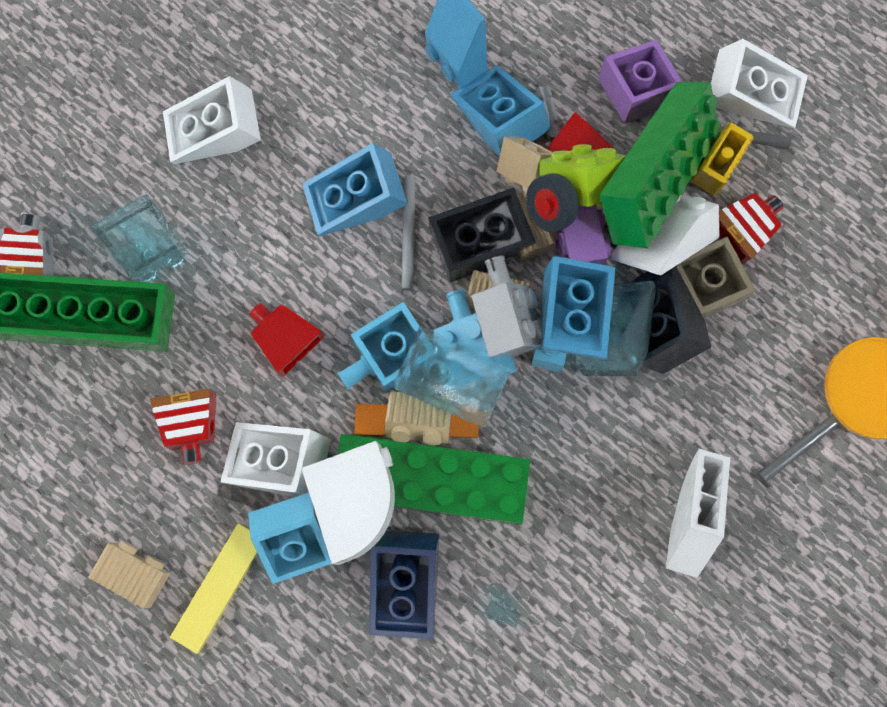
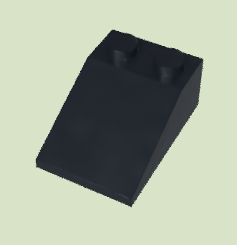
(480, 232)
(676, 324)

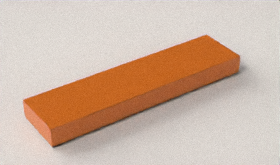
(371, 422)

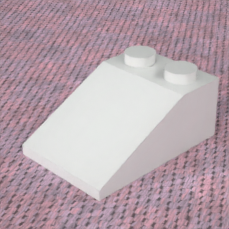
(757, 84)
(212, 122)
(683, 233)
(273, 457)

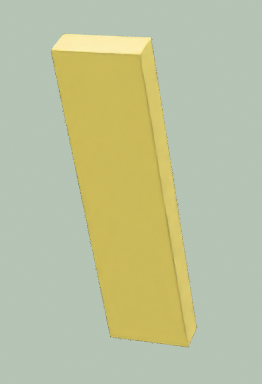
(216, 590)

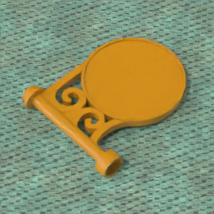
(858, 387)

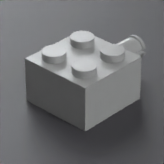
(507, 314)

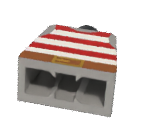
(26, 248)

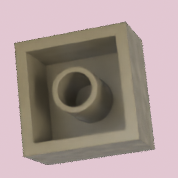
(716, 278)

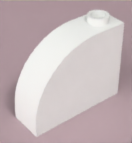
(352, 499)
(699, 514)

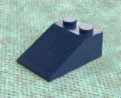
(404, 584)

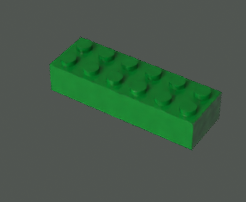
(660, 164)
(85, 312)
(453, 480)

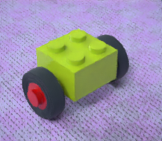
(567, 182)

